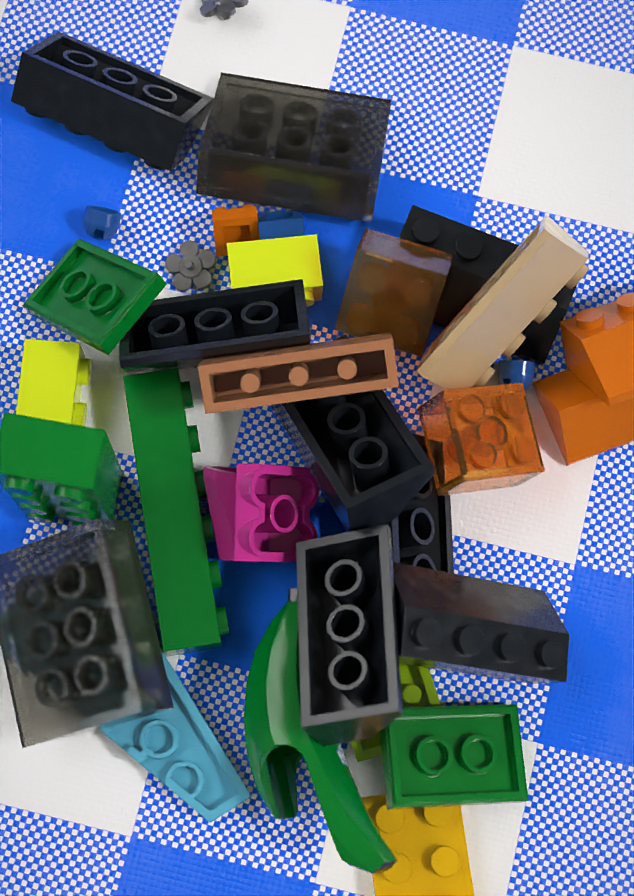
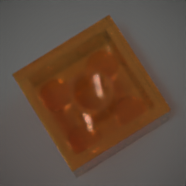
(393, 290)
(480, 438)

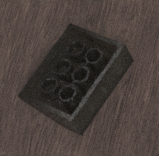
(293, 147)
(79, 633)

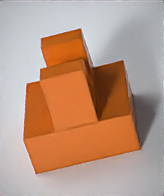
(234, 226)

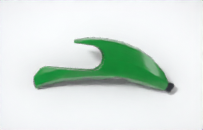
(279, 742)

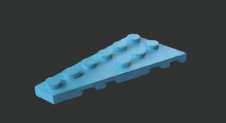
(183, 753)

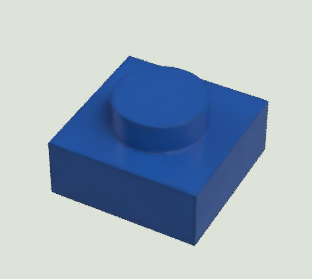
(280, 224)

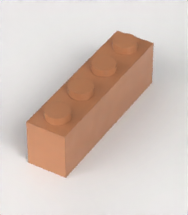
(298, 373)

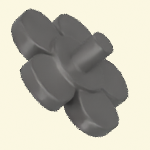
(224, 8)
(191, 267)

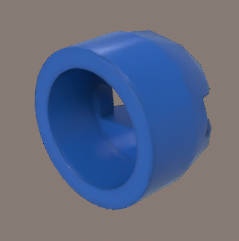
(101, 219)
(516, 372)

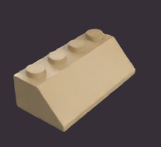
(504, 308)

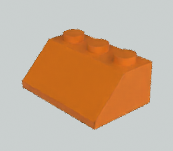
(601, 348)

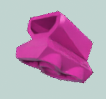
(260, 510)

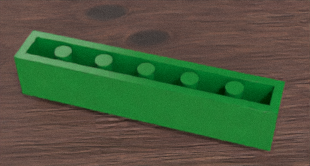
(173, 512)

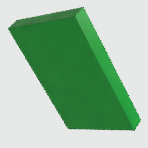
(94, 295)
(453, 757)

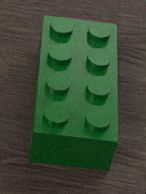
(58, 469)

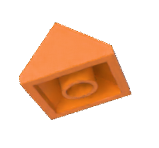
(580, 419)

